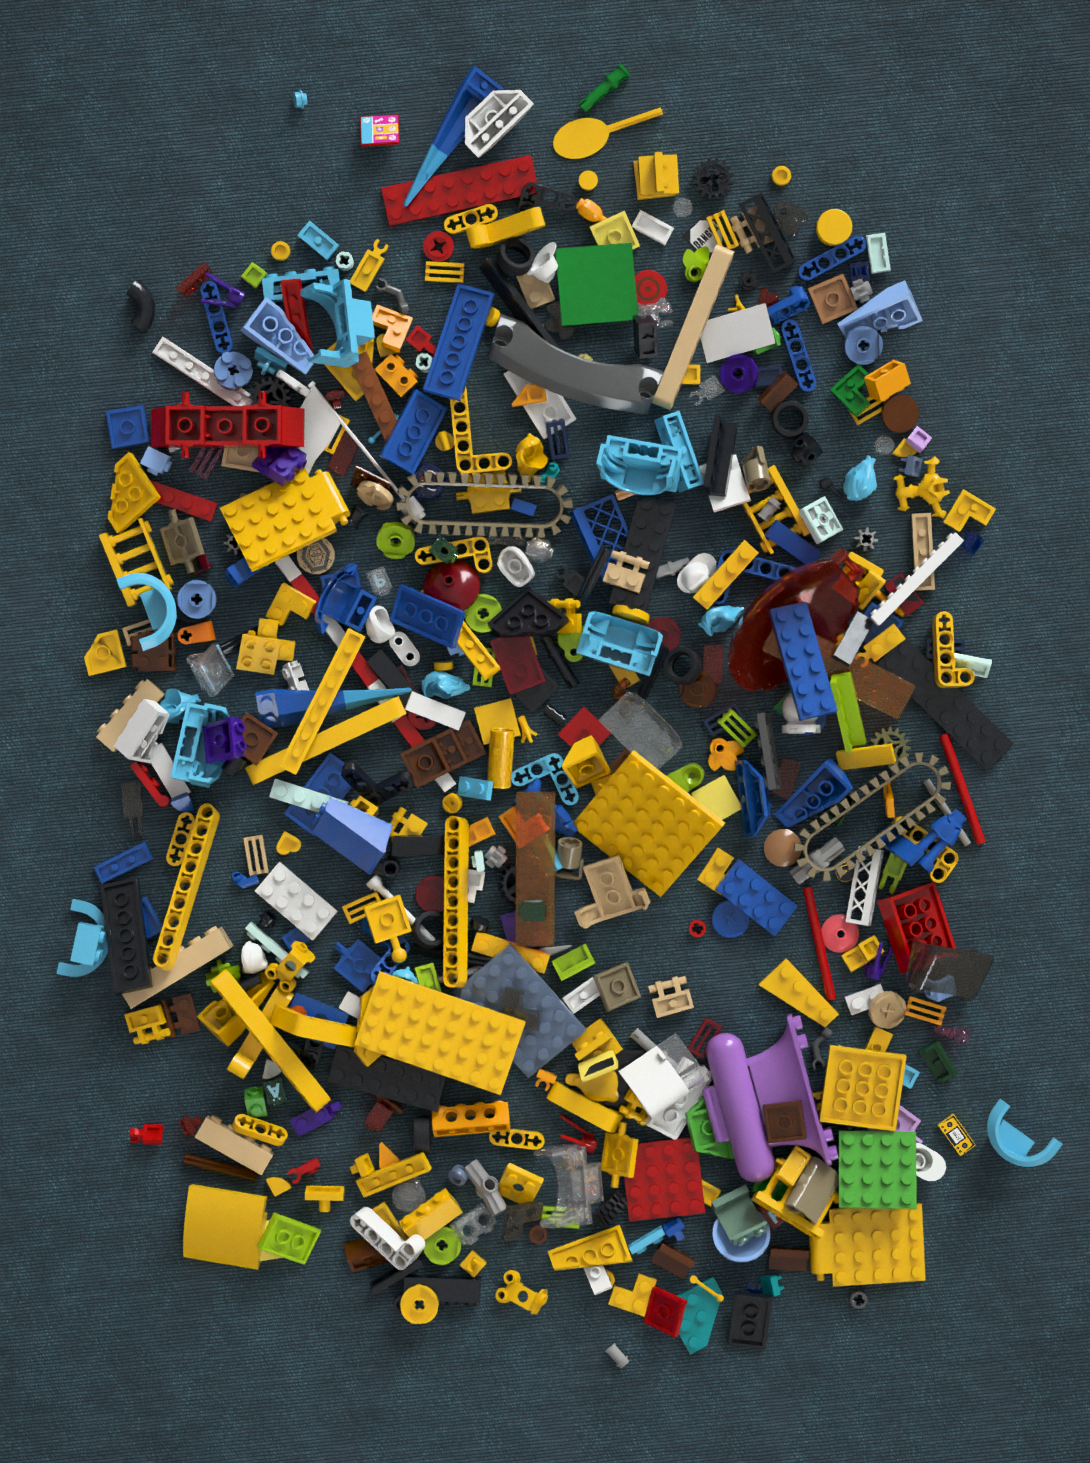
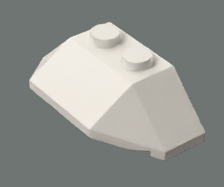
(494, 119)

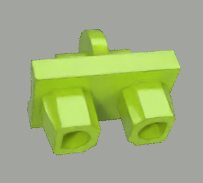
(234, 970)

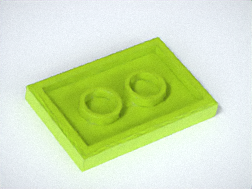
(289, 1238)

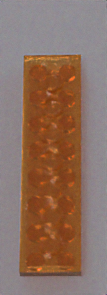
(871, 683)
(535, 864)

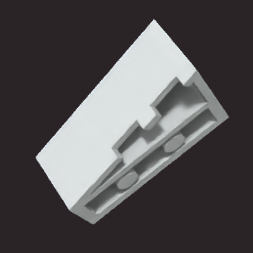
(142, 731)

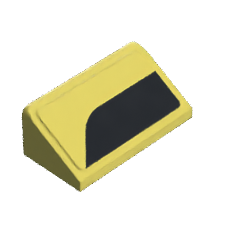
(598, 1065)

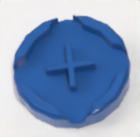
(729, 920)

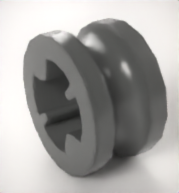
(863, 1296)

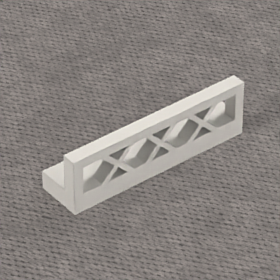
(871, 892)

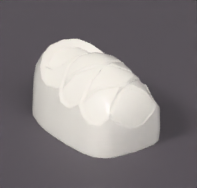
(515, 566)

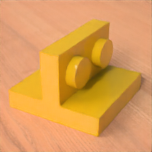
(658, 174)
(595, 1037)

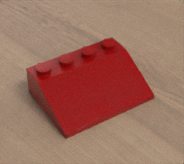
(914, 916)

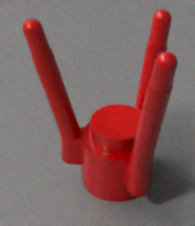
(587, 1141)

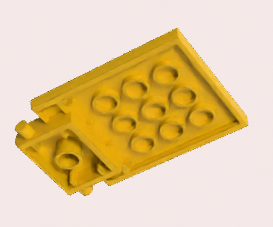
(285, 517)
(870, 1247)

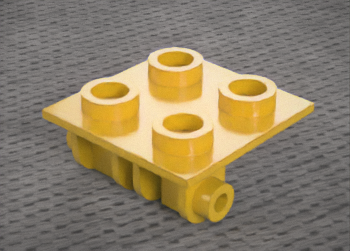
(258, 653)

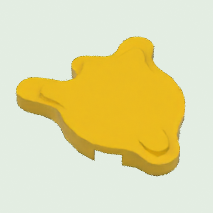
(599, 1088)

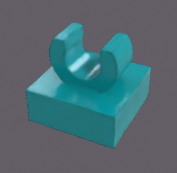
(770, 1285)

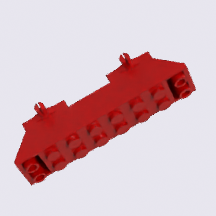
(227, 426)

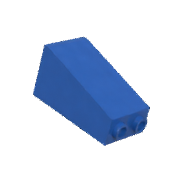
(352, 833)

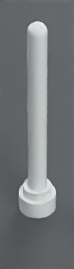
(376, 884)

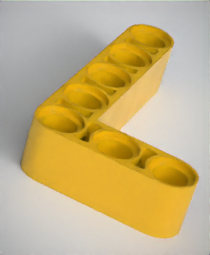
(466, 437)
(313, 1028)
(251, 1048)

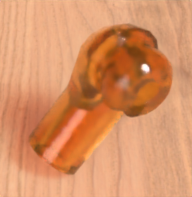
(618, 689)

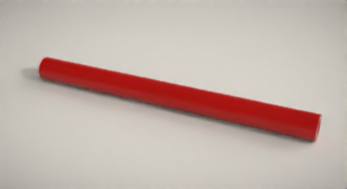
(962, 788)
(819, 943)

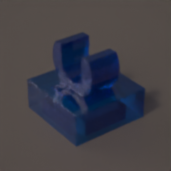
(859, 270)
(972, 543)

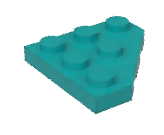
(699, 1315)

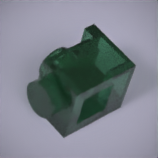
(437, 547)

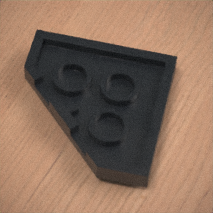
(528, 616)

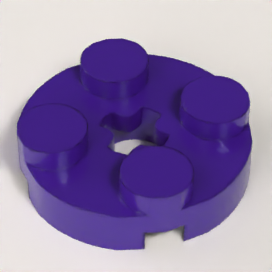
(747, 380)

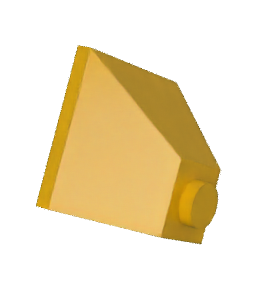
(585, 762)

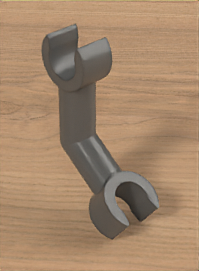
(402, 304)
(825, 1034)

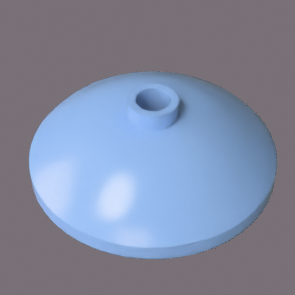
(750, 1251)

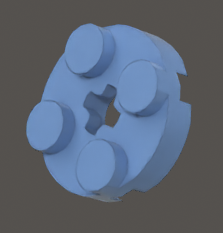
(871, 351)
(230, 360)
(188, 606)

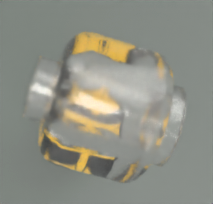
(539, 550)

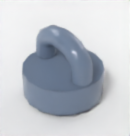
(458, 1175)

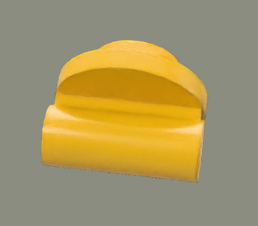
(444, 441)

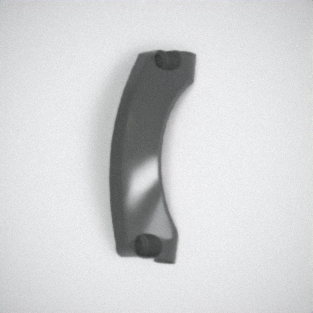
(595, 383)

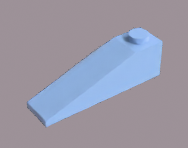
(887, 310)
(276, 334)

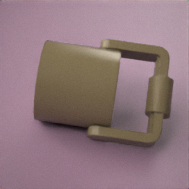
(756, 470)
(569, 855)

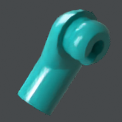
(552, 471)

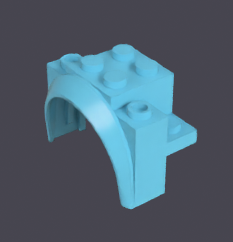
(351, 321)
(642, 465)
(619, 643)
(191, 746)

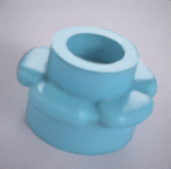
(299, 99)

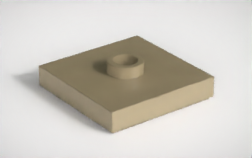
(617, 986)

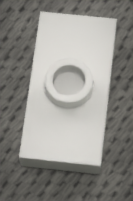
(598, 1279)

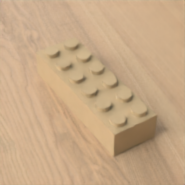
(188, 959)

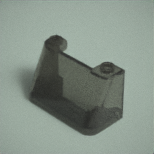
(947, 970)

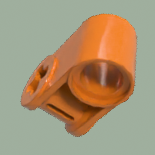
(200, 633)

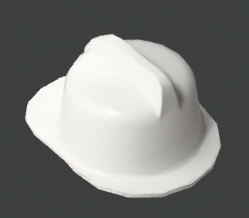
(544, 264)
(696, 573)
(929, 1163)

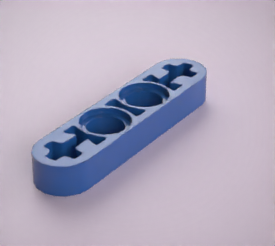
(833, 260)
(218, 317)
(800, 355)

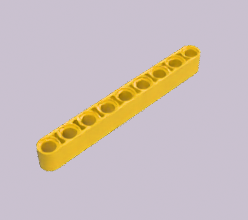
(332, 737)
(189, 895)
(460, 911)
(270, 1040)

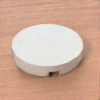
(293, 383)

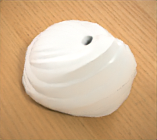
(379, 625)
(253, 958)

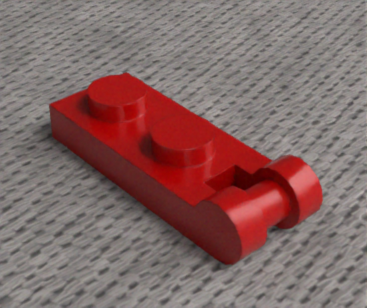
(151, 784)

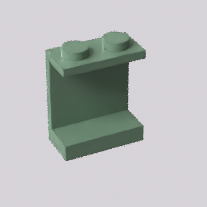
(738, 1216)

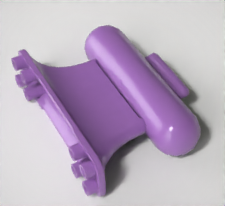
(740, 1092)

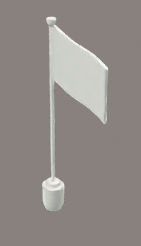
(319, 430)

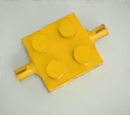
(488, 498)
(619, 1154)

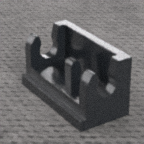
(645, 336)

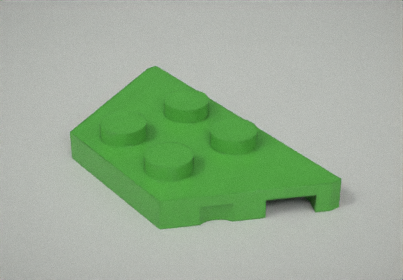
(702, 1133)

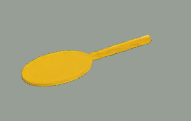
(589, 135)

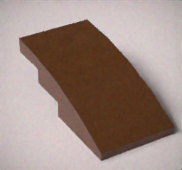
(443, 753)

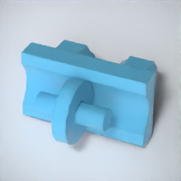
(269, 362)

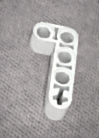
(386, 1240)

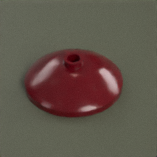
(463, 589)

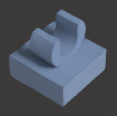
(913, 466)

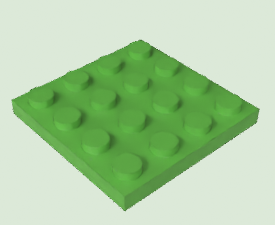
(877, 1170)

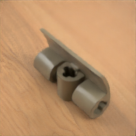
(813, 1190)

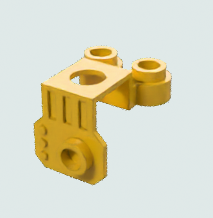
(299, 955)
(514, 1287)

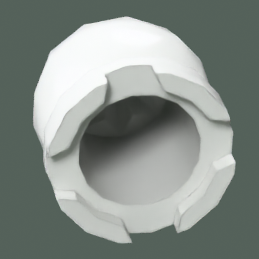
(795, 726)

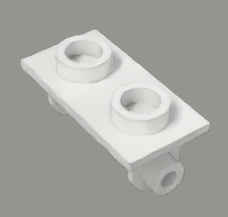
(291, 672)

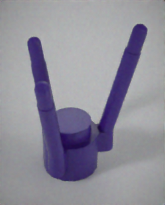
(234, 295)
(874, 969)

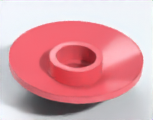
(829, 932)

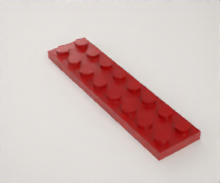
(460, 190)

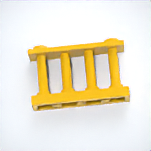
(790, 510)
(116, 560)
(797, 1220)

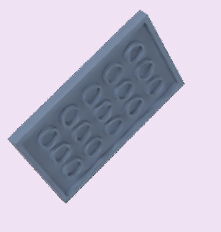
(557, 1022)

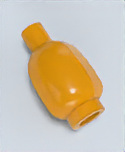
(589, 210)

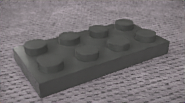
(767, 744)

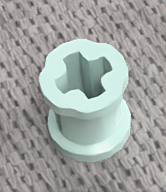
(346, 255)
(419, 362)

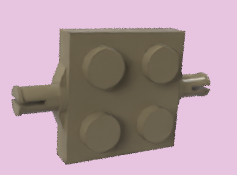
(182, 541)

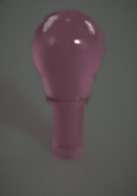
(959, 1035)

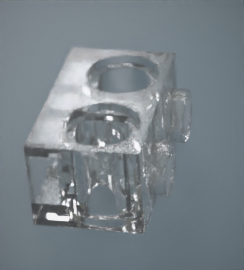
(471, 1220)

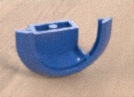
(343, 602)

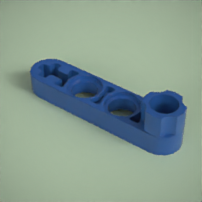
(796, 297)

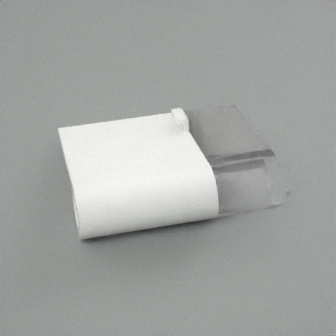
(664, 1075)

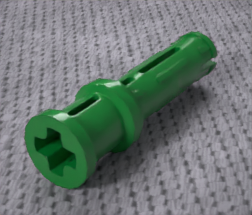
(611, 82)

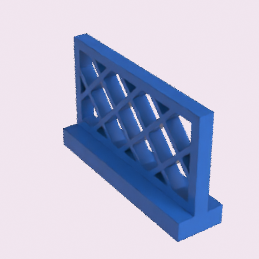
(586, 532)

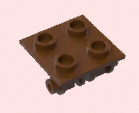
(363, 475)

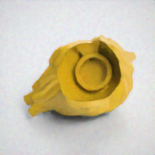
(530, 456)

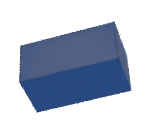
(523, 507)

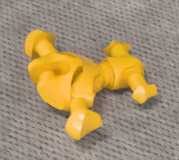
(930, 489)

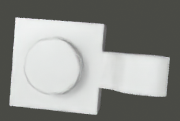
(475, 882)

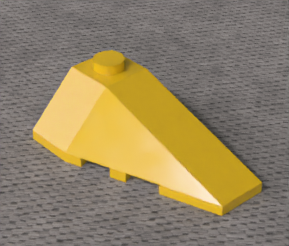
(224, 1022)

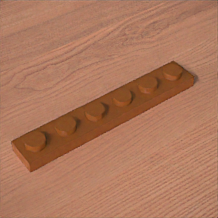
(375, 395)

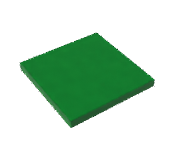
(596, 284)

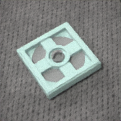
(820, 520)

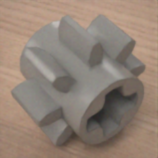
(861, 290)
(860, 538)
(231, 539)
(495, 856)

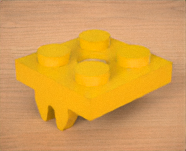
(517, 1175)

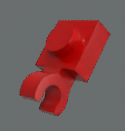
(421, 340)
(150, 1135)
(308, 1167)

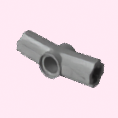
(819, 857)
(481, 1178)

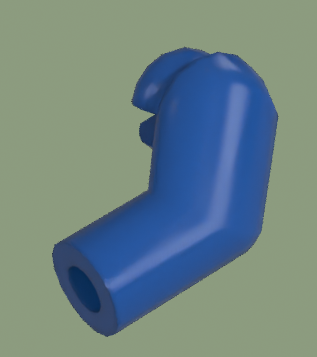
(242, 881)

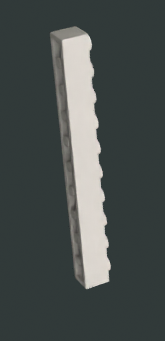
(918, 576)

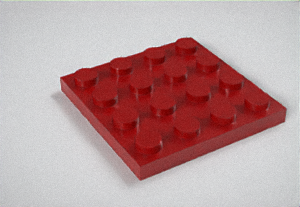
(665, 1181)

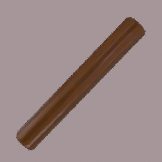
(220, 1167)

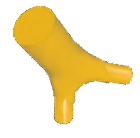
(739, 305)
(526, 731)

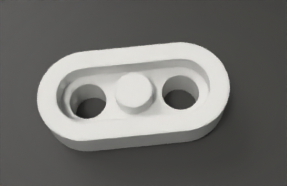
(404, 648)

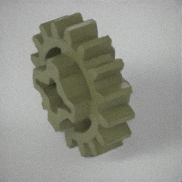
(886, 738)

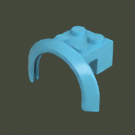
(158, 606)
(89, 944)
(1012, 1143)

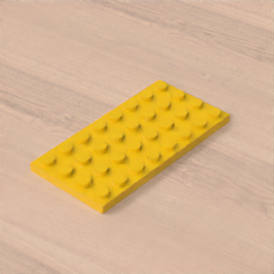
(440, 1033)

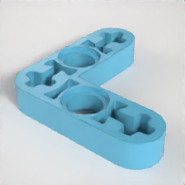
(544, 762)

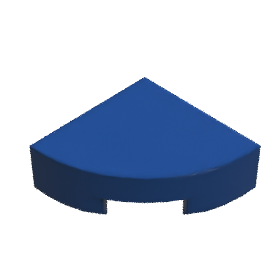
(182, 803)

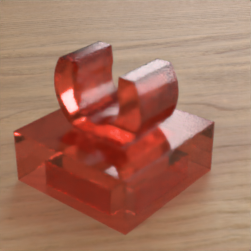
(769, 299)
(335, 397)
(189, 1124)

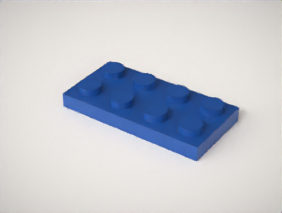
(413, 432)
(427, 616)
(326, 781)
(756, 897)

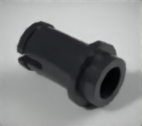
(554, 714)
(250, 982)

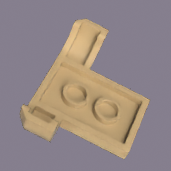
(611, 893)

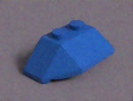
(753, 797)

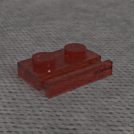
(189, 285)

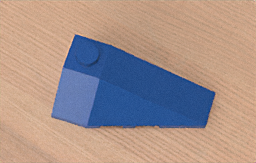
(823, 789)

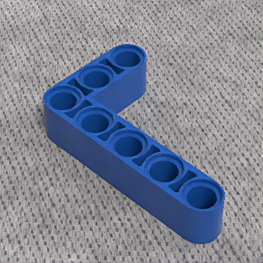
(755, 570)

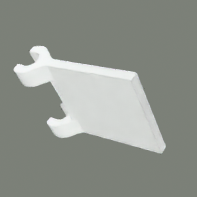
(737, 490)

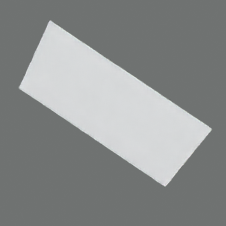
(737, 333)

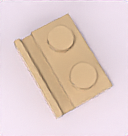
(535, 291)

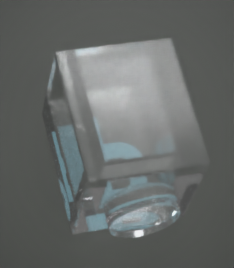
(380, 581)

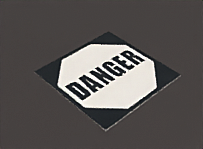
(701, 234)

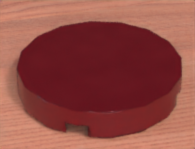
(669, 630)
(430, 893)

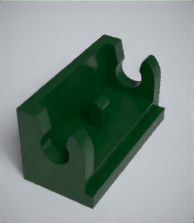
(938, 1061)

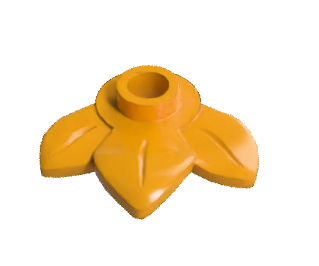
(726, 756)

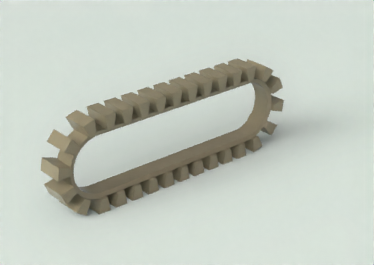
(488, 483)
(889, 836)

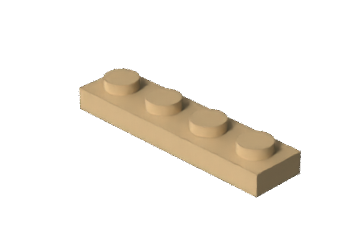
(922, 545)

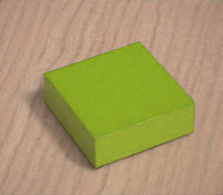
(254, 275)

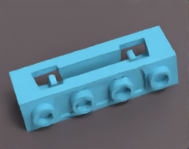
(309, 275)
(670, 436)

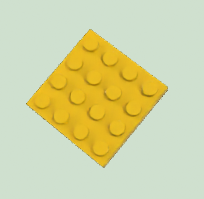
(862, 1088)

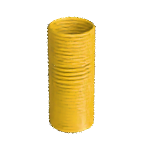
(499, 758)

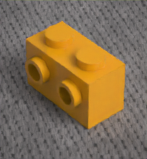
(396, 375)
(887, 380)

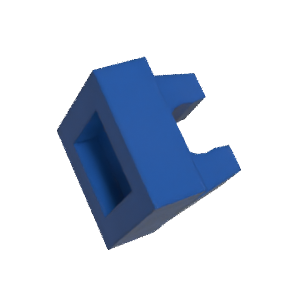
(674, 1228)

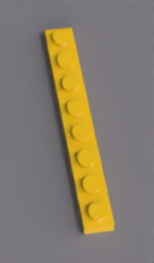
(322, 701)

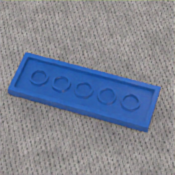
(459, 342)
(802, 661)

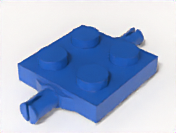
(357, 963)

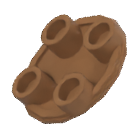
(780, 847)

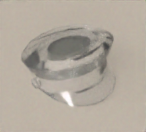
(408, 1195)

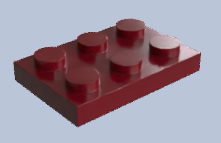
(517, 663)

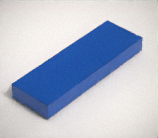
(792, 543)
(903, 848)
(123, 862)

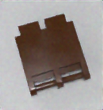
(155, 658)

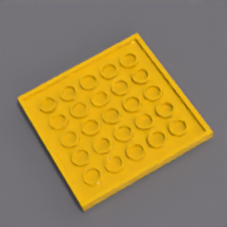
(648, 823)

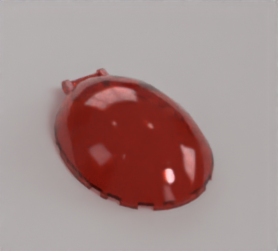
(830, 600)

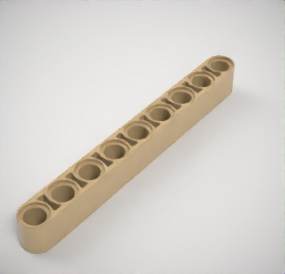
(693, 327)

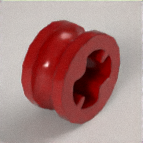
(700, 923)

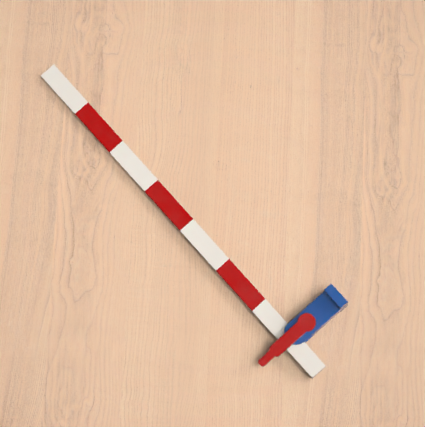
(240, 573)

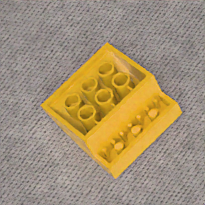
(224, 1226)

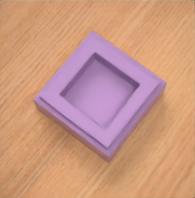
(918, 439)

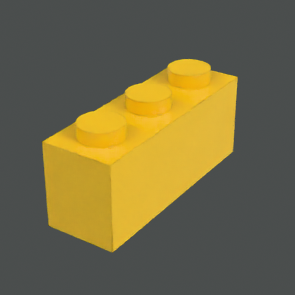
(431, 1215)

